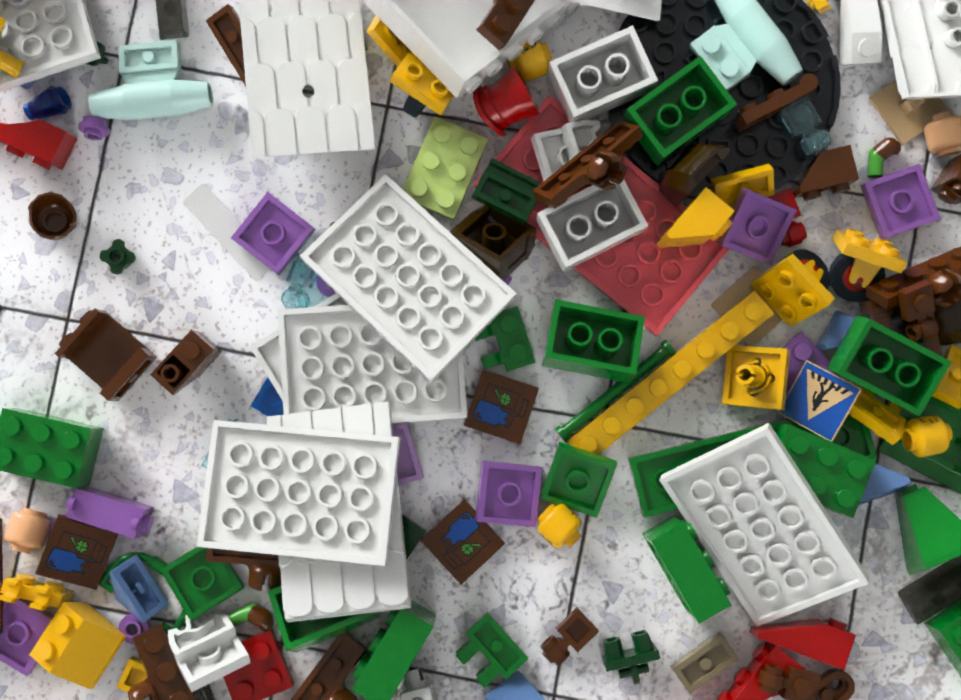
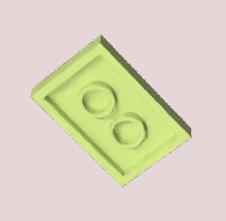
(445, 167)

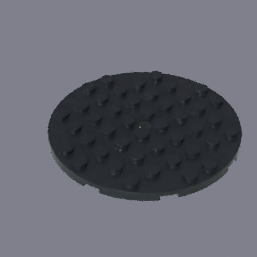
(768, 141)

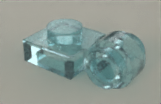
(801, 119)
(300, 278)

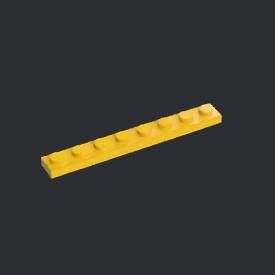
(672, 374)

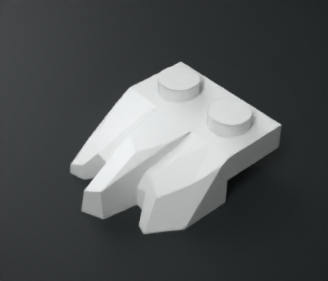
(560, 145)
(207, 649)

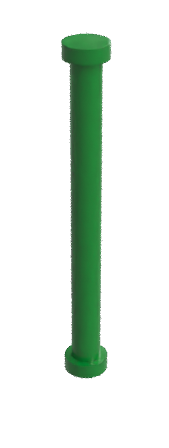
(613, 392)

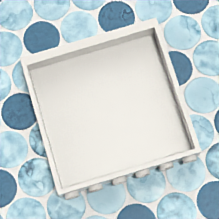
(447, 39)

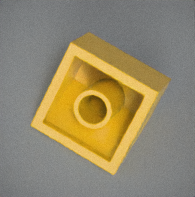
(702, 220)
(78, 644)

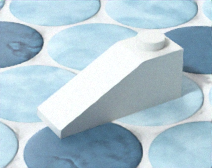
(860, 32)

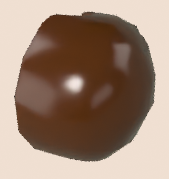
(52, 216)

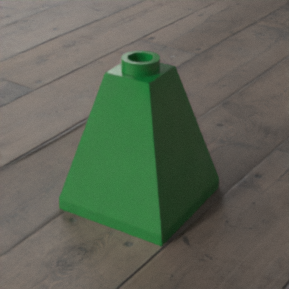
(927, 529)

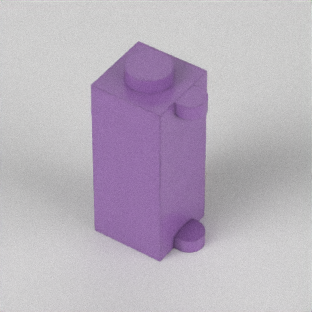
(110, 512)

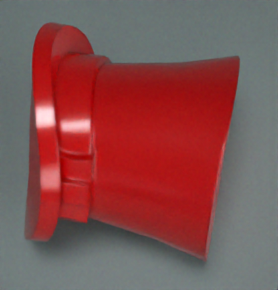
(505, 102)

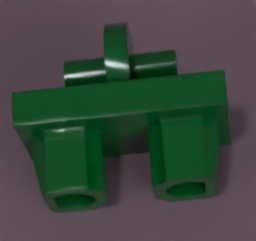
(617, 658)

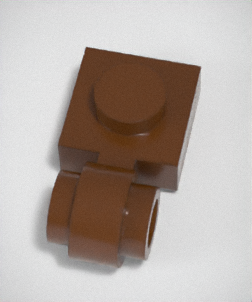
(915, 304)
(575, 631)
(794, 685)

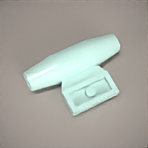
(743, 41)
(150, 85)

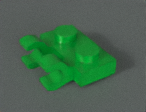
(511, 339)
(496, 646)

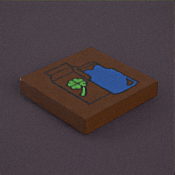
(501, 406)
(462, 542)
(76, 553)

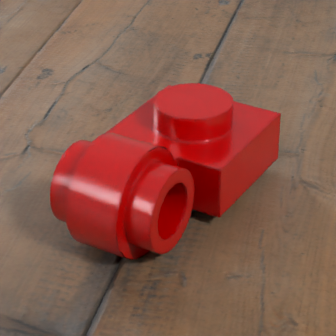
(796, 232)

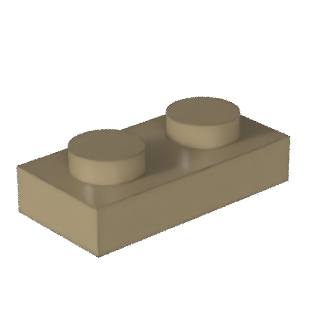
(704, 662)

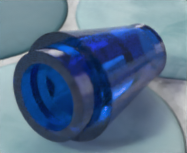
(48, 103)

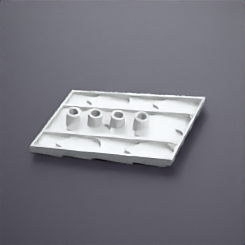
(924, 46)
(298, 47)
(338, 588)

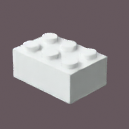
(602, 75)
(590, 224)

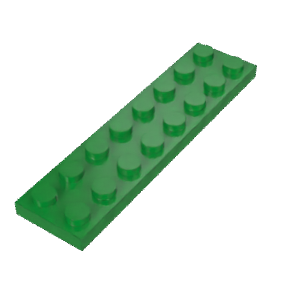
(649, 467)

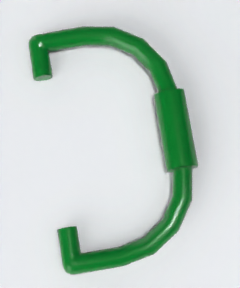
(156, 564)

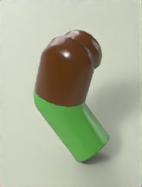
(879, 153)
(254, 614)

